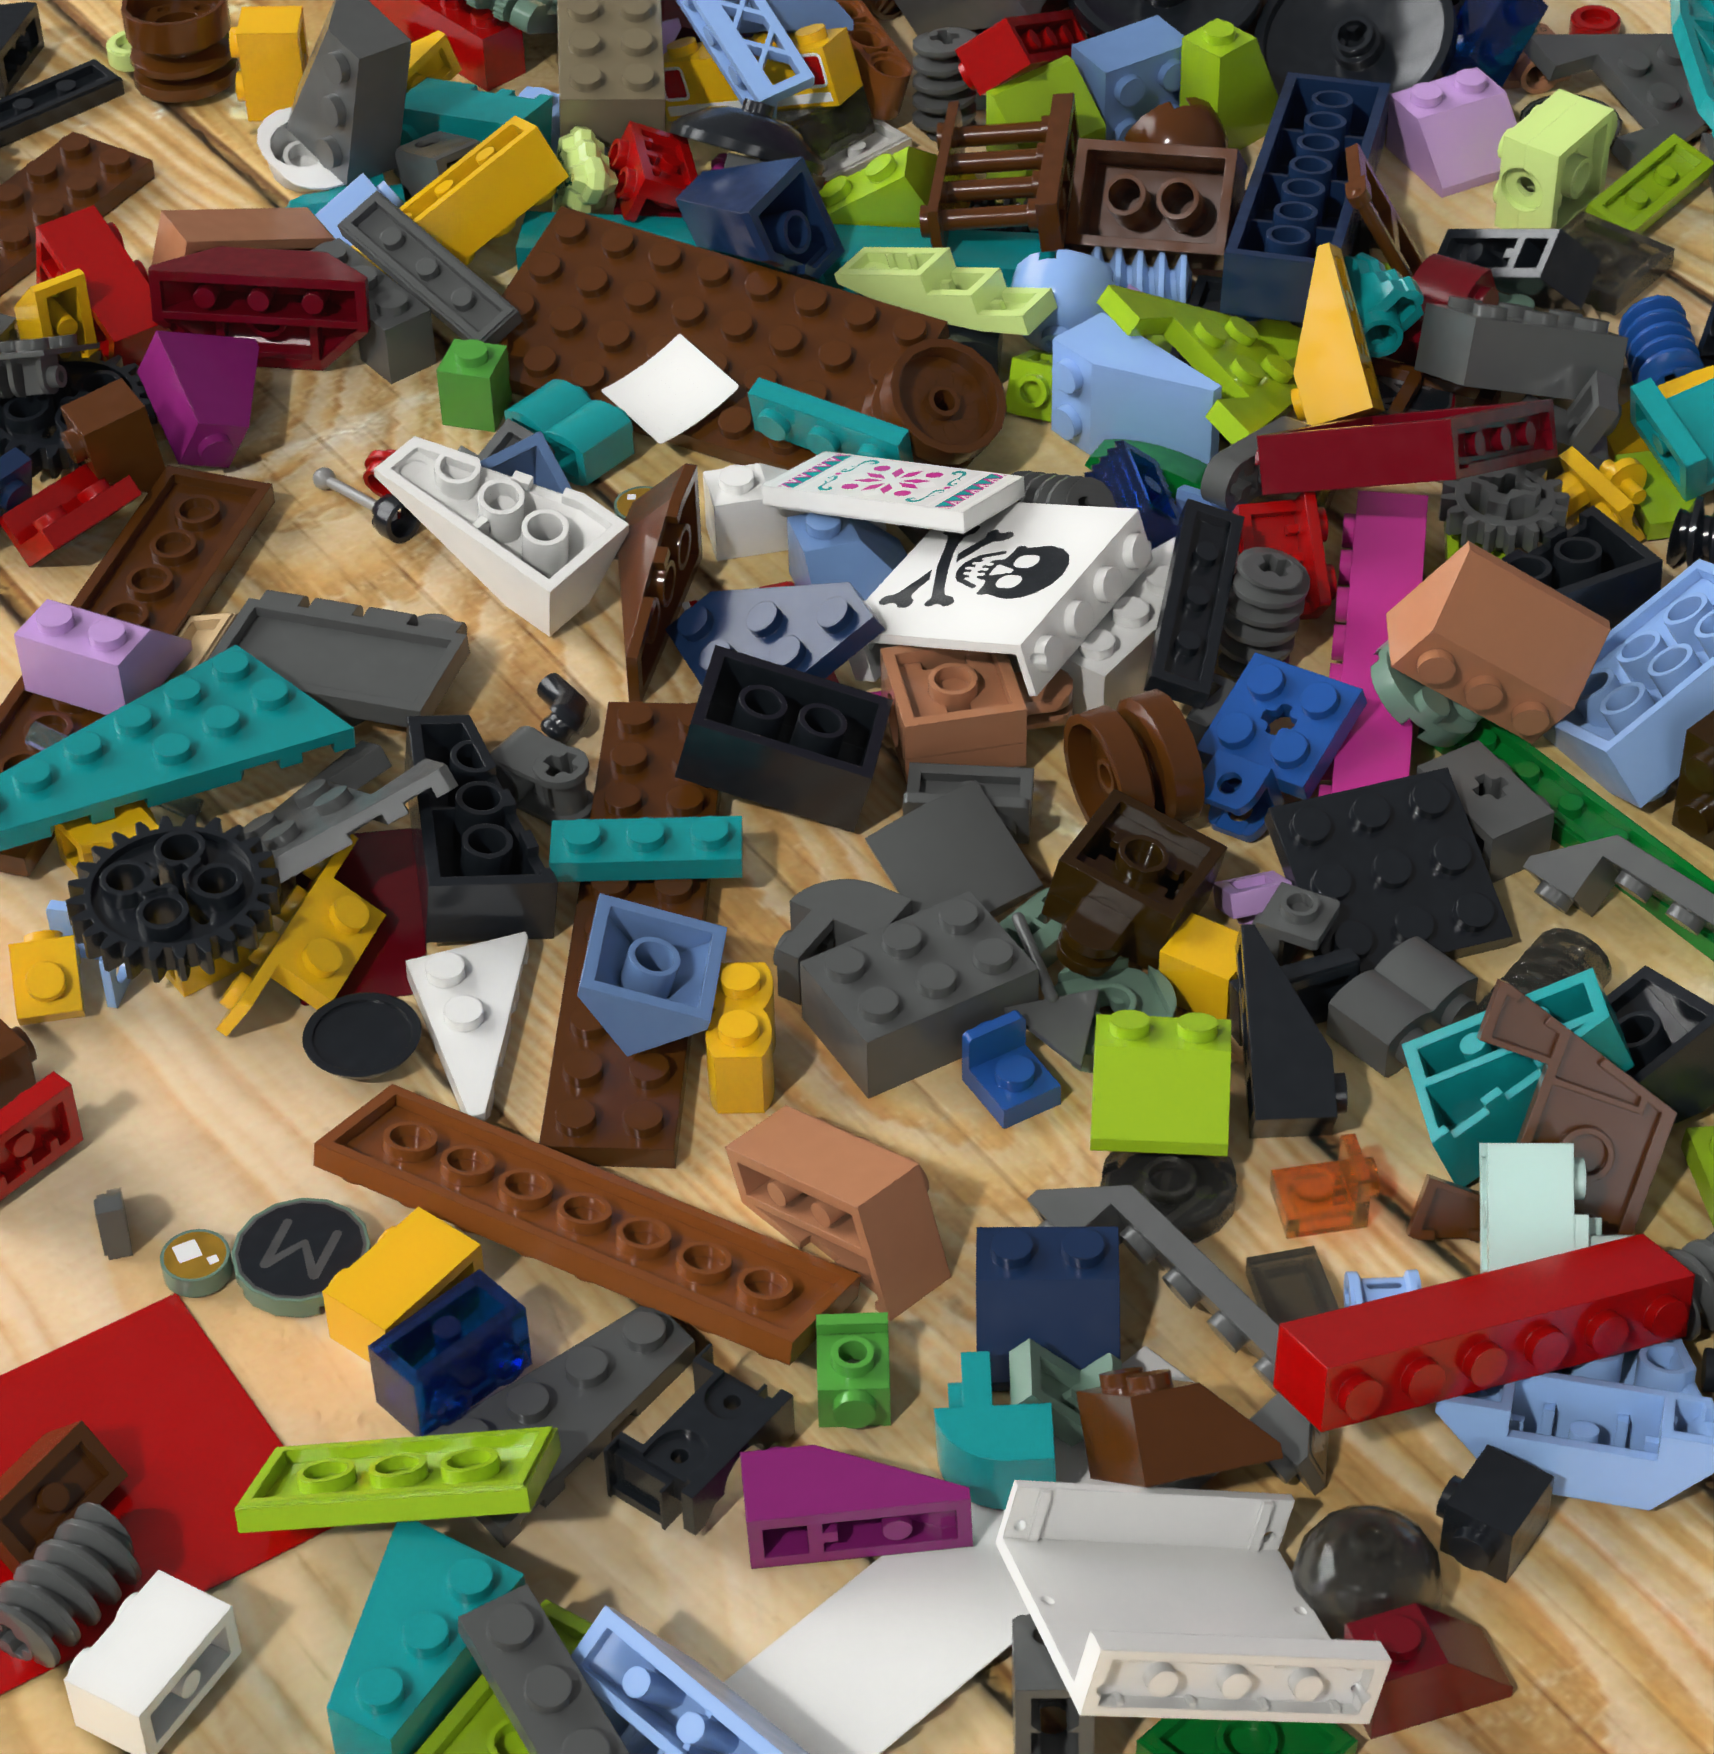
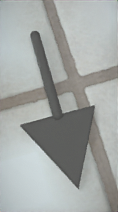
(1056, 1020)

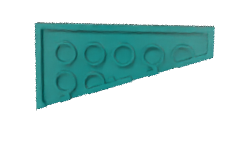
(168, 746)

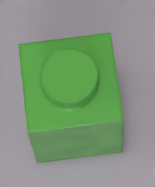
(474, 385)

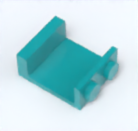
(1678, 433)

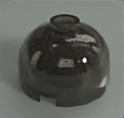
(1364, 1565)

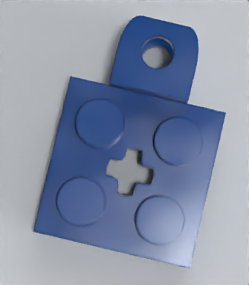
(1259, 765)

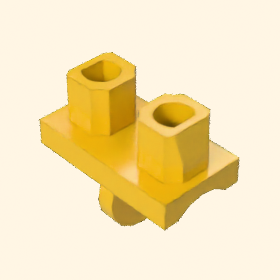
(1610, 489)

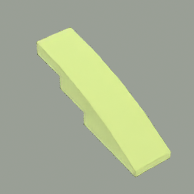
(933, 285)

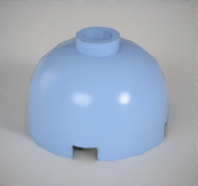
(1076, 285)

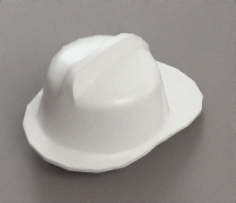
(289, 159)

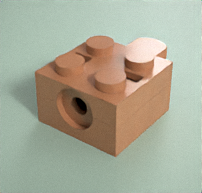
(965, 706)

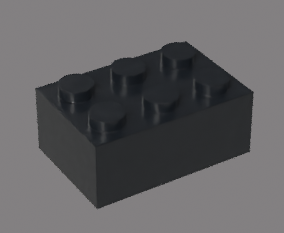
(784, 738)

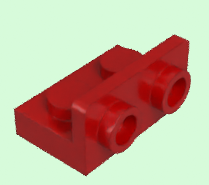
(650, 167)
(64, 512)
(36, 1131)

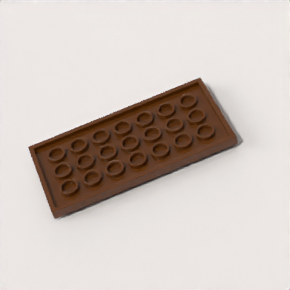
(613, 296)

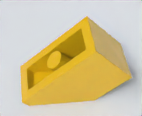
(57, 309)

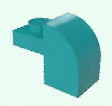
(991, 1443)

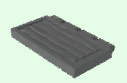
(353, 663)

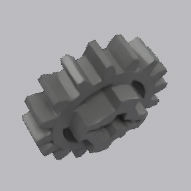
(1504, 508)

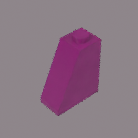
(201, 393)

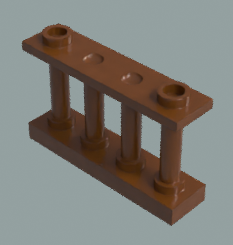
(1046, 189)

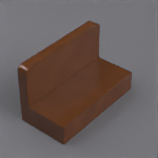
(49, 1486)

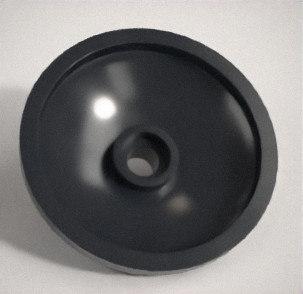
(748, 132)

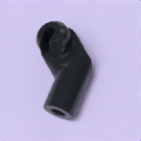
(568, 708)

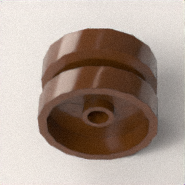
(944, 399)
(1139, 751)

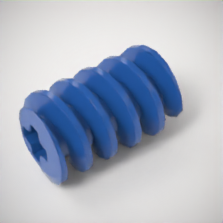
(1659, 340)

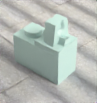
(1530, 1204)

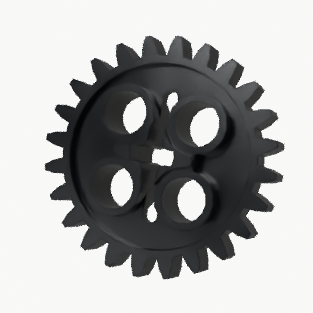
(37, 420)
(174, 898)

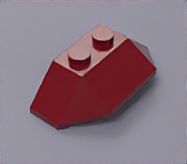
(293, 302)

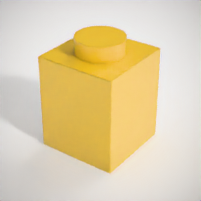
(1200, 964)

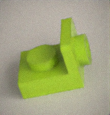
(1031, 385)

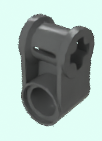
(544, 776)

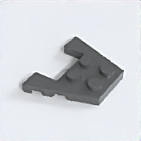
(1640, 72)
(330, 808)

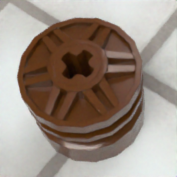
(179, 48)

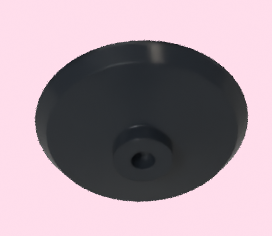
(361, 1035)

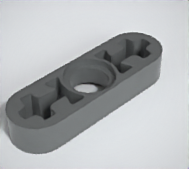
(1232, 473)

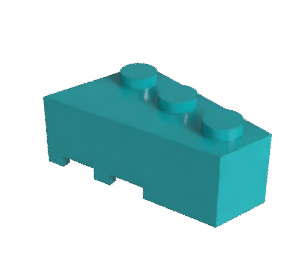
(468, 112)
(407, 1651)

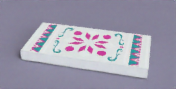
(893, 491)

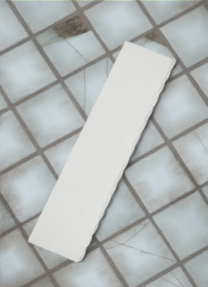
(903, 1632)

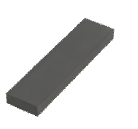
(429, 271)

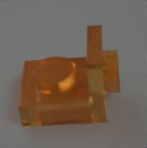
(1326, 1194)

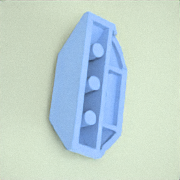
(667, 1699)

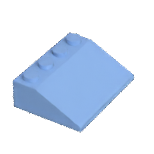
(1646, 691)

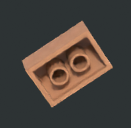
(1496, 642)

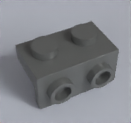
(1006, 788)

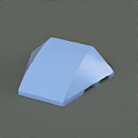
(1606, 1429)

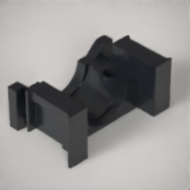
(696, 1448)

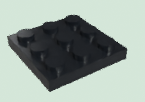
(1397, 865)

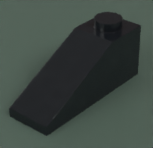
(1529, 262)
(1284, 1053)

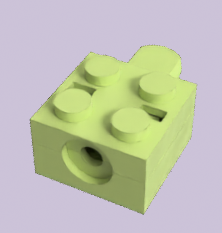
(1553, 162)

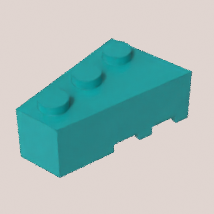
(1484, 1091)

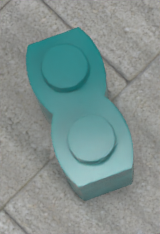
(583, 432)

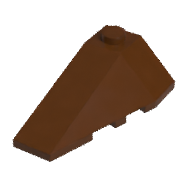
(657, 570)

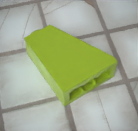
(1231, 74)

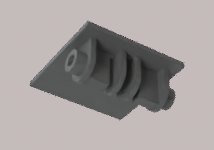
(33, 365)

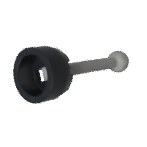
(389, 523)

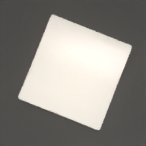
(672, 390)

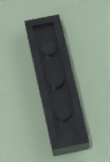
(1194, 603)

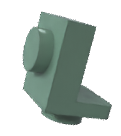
(1046, 1378)

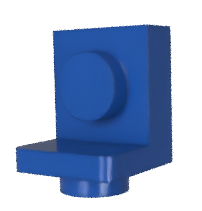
(1006, 1072)

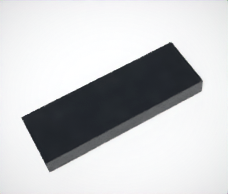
(57, 100)

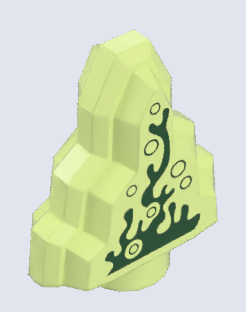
(588, 172)

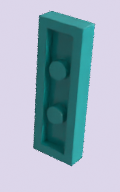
(822, 425)
(646, 848)

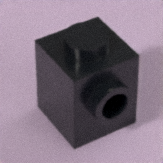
(1494, 1513)

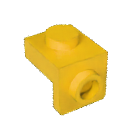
(46, 977)

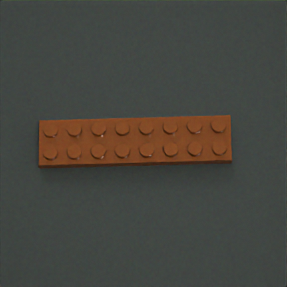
(588, 1222)

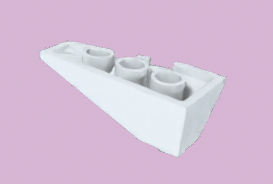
(521, 540)

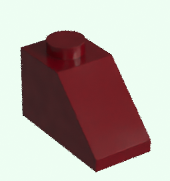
(1434, 1670)

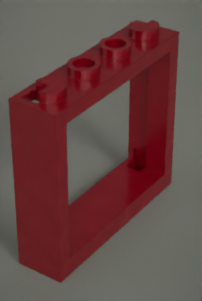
(1407, 447)

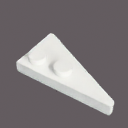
(468, 1011)

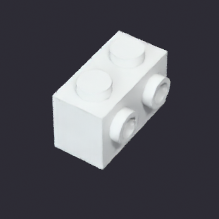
(152, 1664)

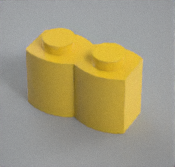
(742, 1039)

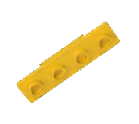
(314, 948)

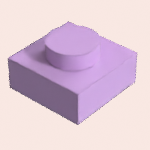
(1246, 895)

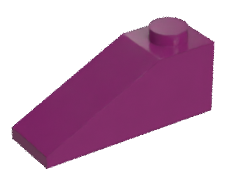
(839, 1506)

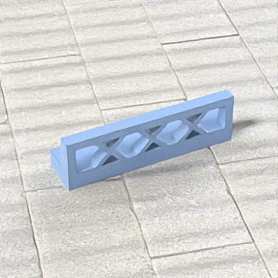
(736, 55)

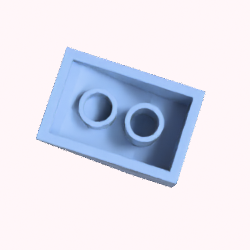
(1128, 391)

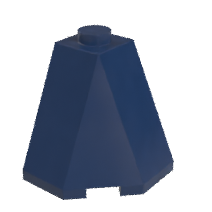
(763, 216)

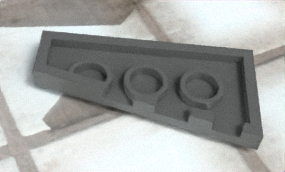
(584, 1396)

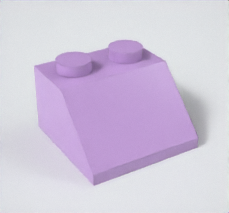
(1450, 130)
(93, 657)

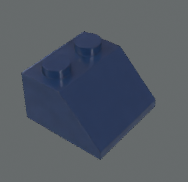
(1049, 1288)

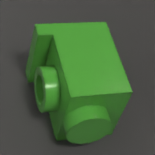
(853, 1370)

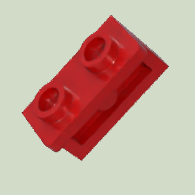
(1298, 530)

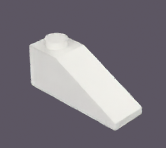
(736, 513)

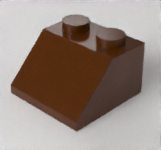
(1164, 1430)

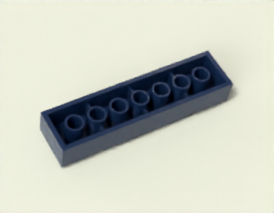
(1300, 193)

